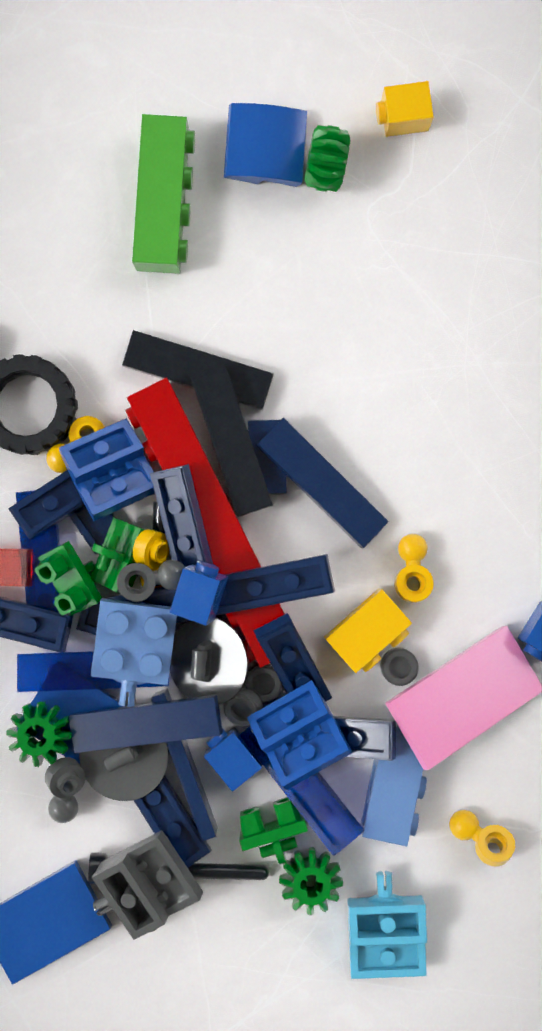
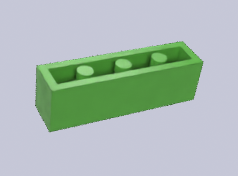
(161, 194)

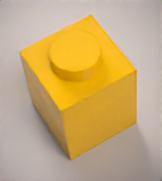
(405, 109)

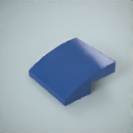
(265, 144)
(109, 469)
(299, 735)

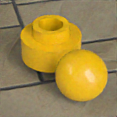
(54, 457)
(413, 549)
(151, 550)
(466, 826)

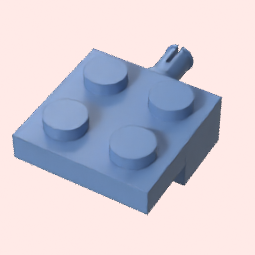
(133, 645)

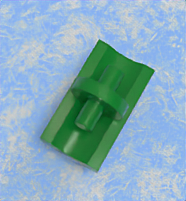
(115, 554)
(70, 579)
(256, 833)

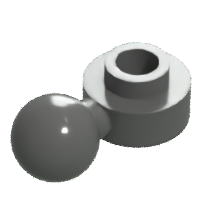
(166, 576)
(64, 780)

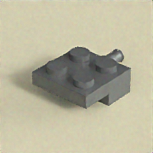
(145, 885)

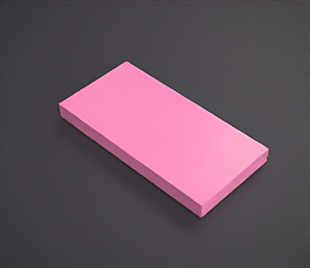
(464, 697)

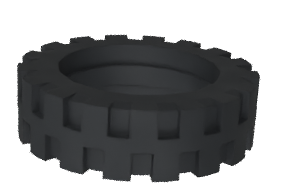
(65, 398)

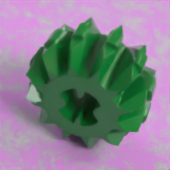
(327, 158)
(26, 733)
(325, 881)

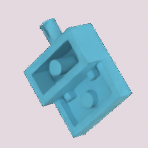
(387, 933)

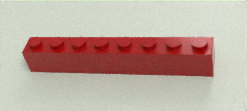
(176, 444)

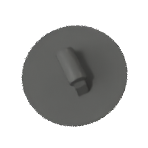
(208, 660)
(125, 771)

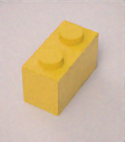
(369, 631)

